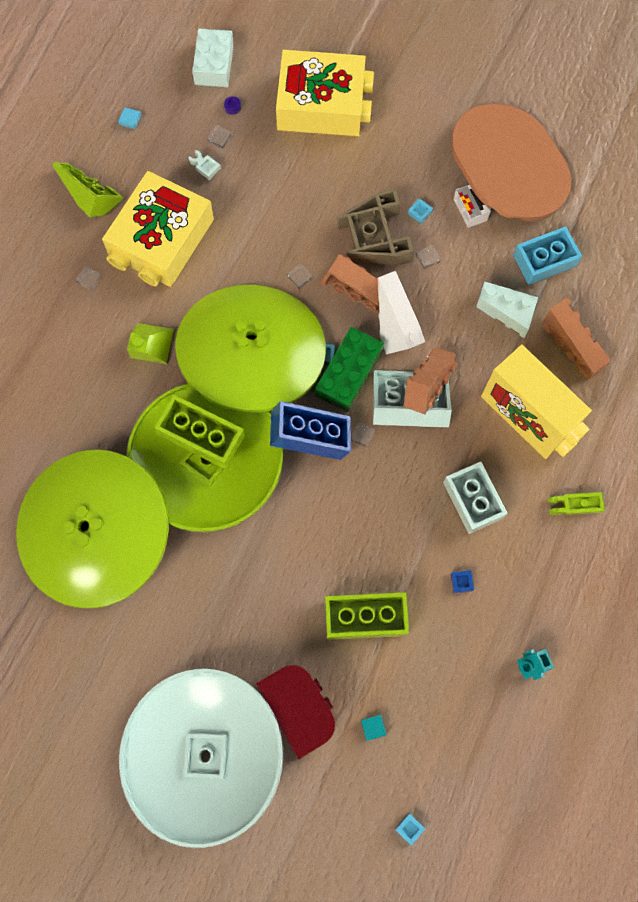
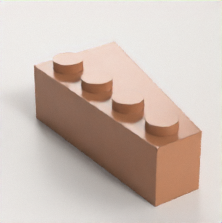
(354, 281)
(575, 339)
(429, 380)

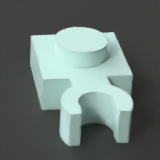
(205, 166)

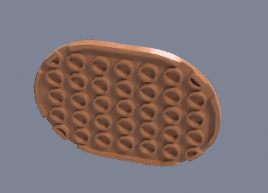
(511, 162)

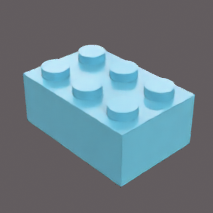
(547, 255)

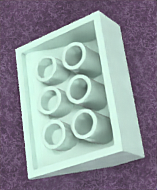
(389, 398)

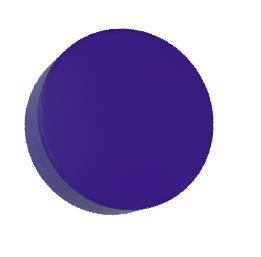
(232, 105)

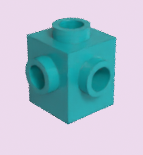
(535, 664)

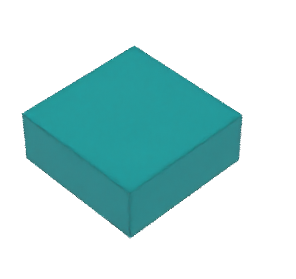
(373, 727)

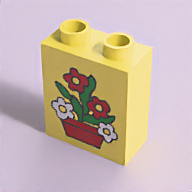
(323, 93)
(157, 230)
(536, 404)

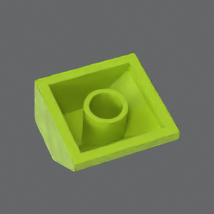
(150, 343)

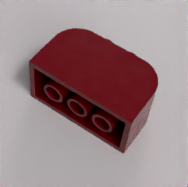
(299, 708)

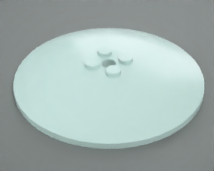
(163, 765)

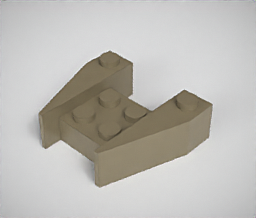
(371, 232)

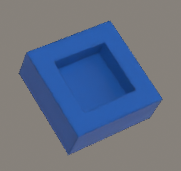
(462, 581)

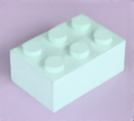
(213, 57)
(475, 497)

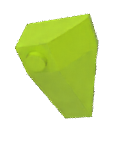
(86, 191)

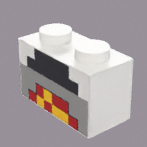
(470, 206)

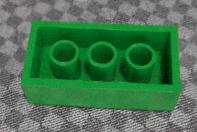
(349, 369)

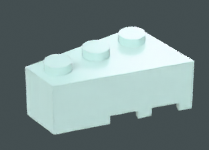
(508, 306)

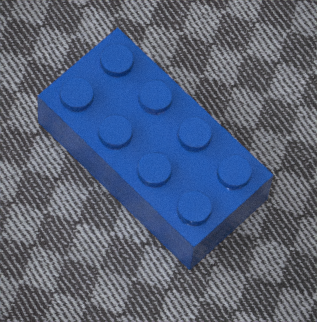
(310, 430)

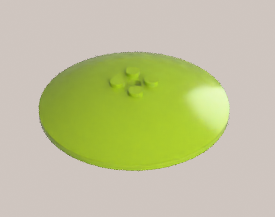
(245, 372)
(201, 494)
(123, 536)

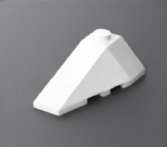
(398, 322)

